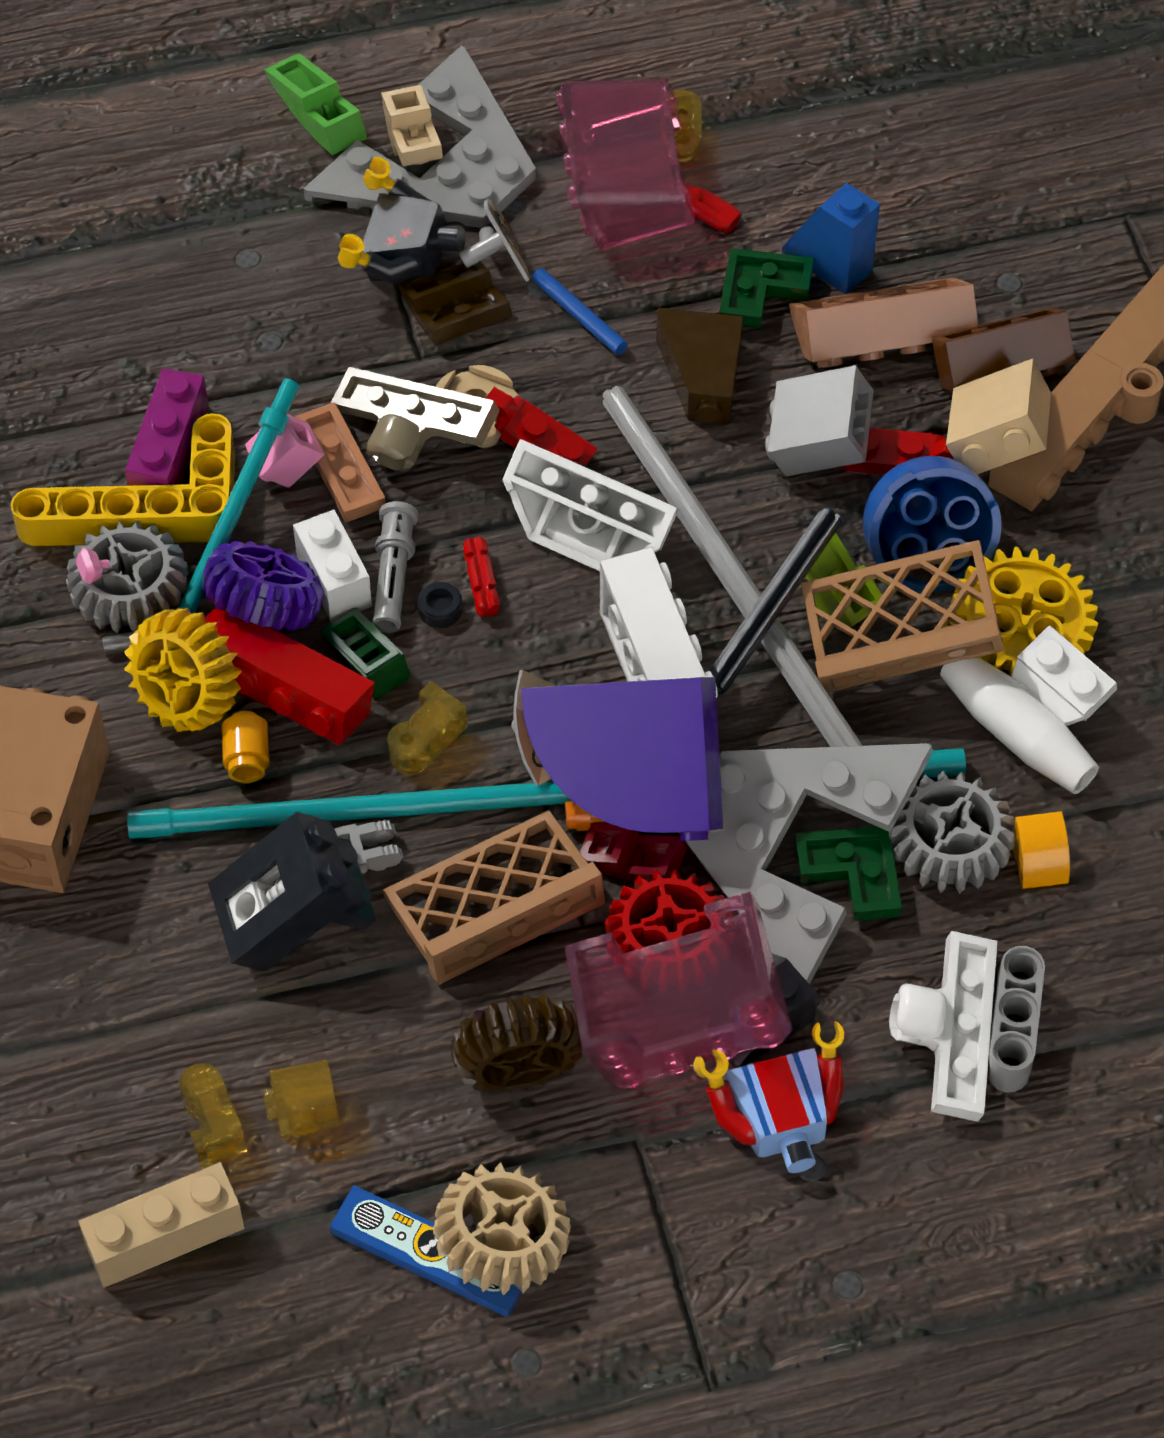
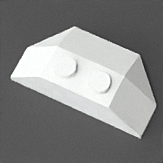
(582, 509)

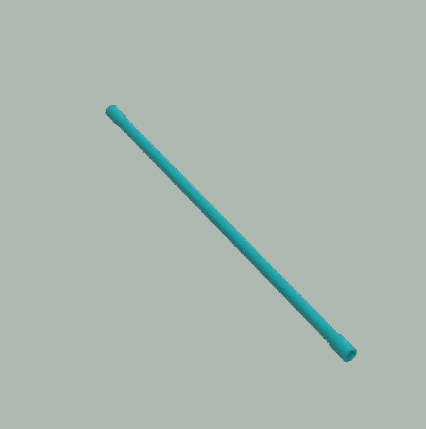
(169, 821)

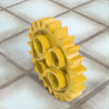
(1024, 611)

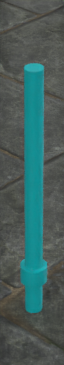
(272, 424)

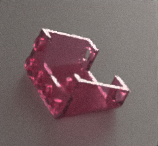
(624, 158)
(679, 997)

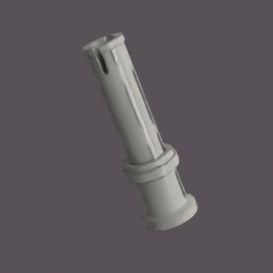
(387, 609)

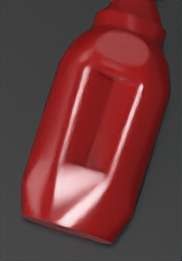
(714, 210)

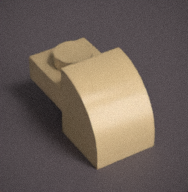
(411, 126)

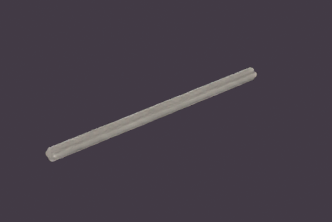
(727, 567)

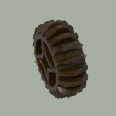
(517, 1044)

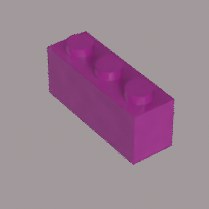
(165, 436)

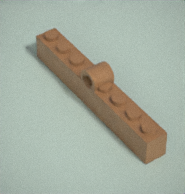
(1109, 380)

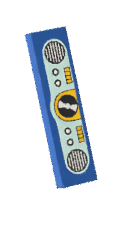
(410, 1243)

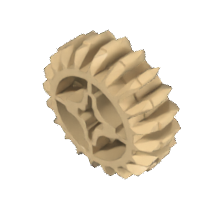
(501, 1245)

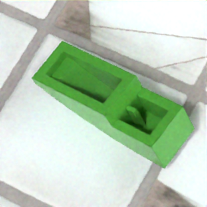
(317, 103)

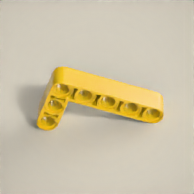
(186, 511)

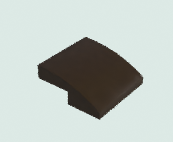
(454, 301)

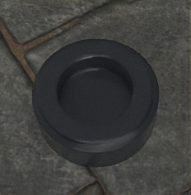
(440, 605)

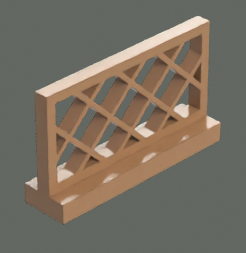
(900, 653)
(512, 918)

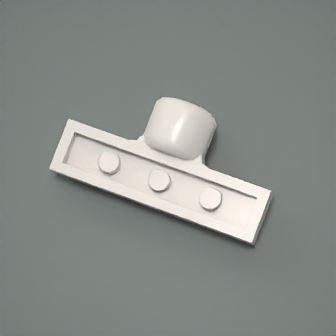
(953, 1024)

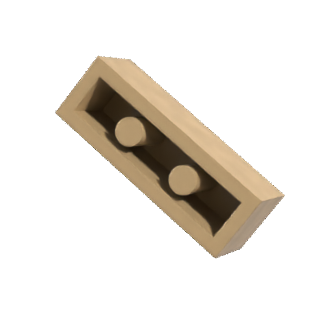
(162, 1224)

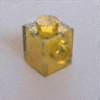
(302, 1098)

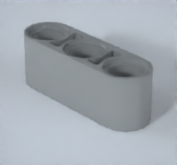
(1020, 999)

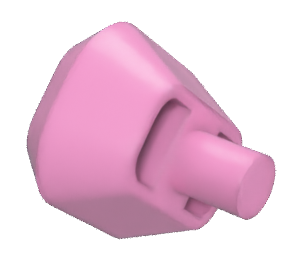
(90, 565)

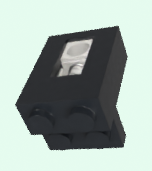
(289, 891)

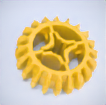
(182, 669)

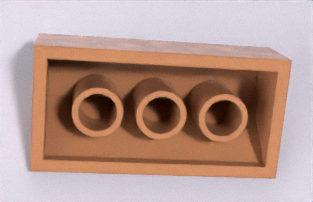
(882, 320)

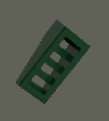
(386, 670)

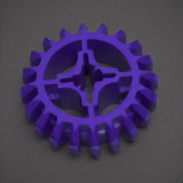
(262, 585)

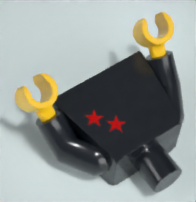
(403, 232)

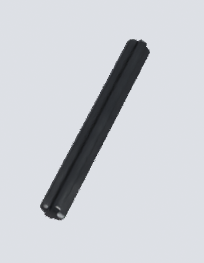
(774, 598)

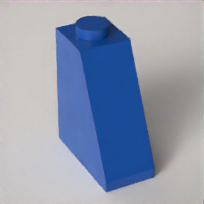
(839, 238)

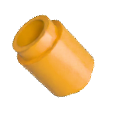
(245, 746)

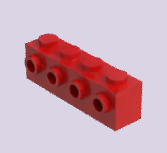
(295, 678)

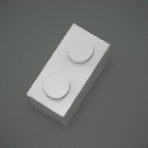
(336, 563)

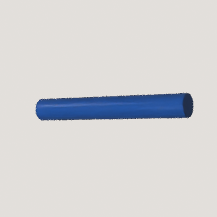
(579, 311)

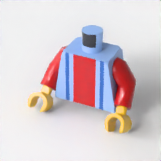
(779, 1101)

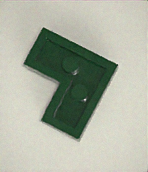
(760, 274)
(862, 859)

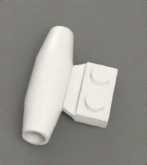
(1034, 706)

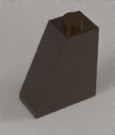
(701, 360)

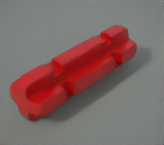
(481, 577)

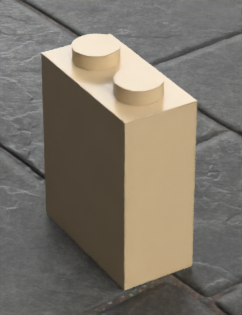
(999, 417)

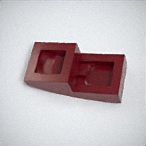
(627, 854)

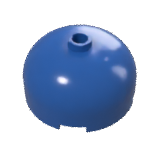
(925, 508)

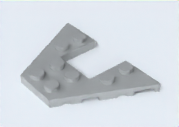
(478, 168)
(758, 806)

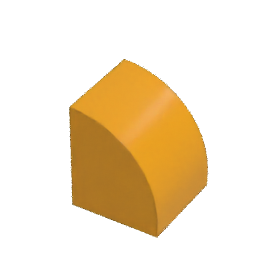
(1041, 850)

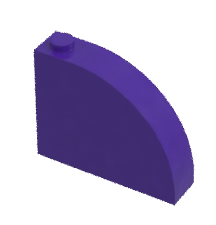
(633, 751)

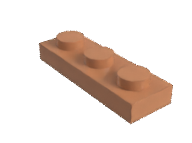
(343, 464)

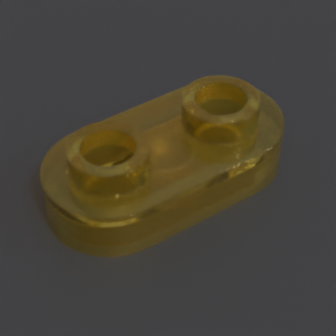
(689, 136)

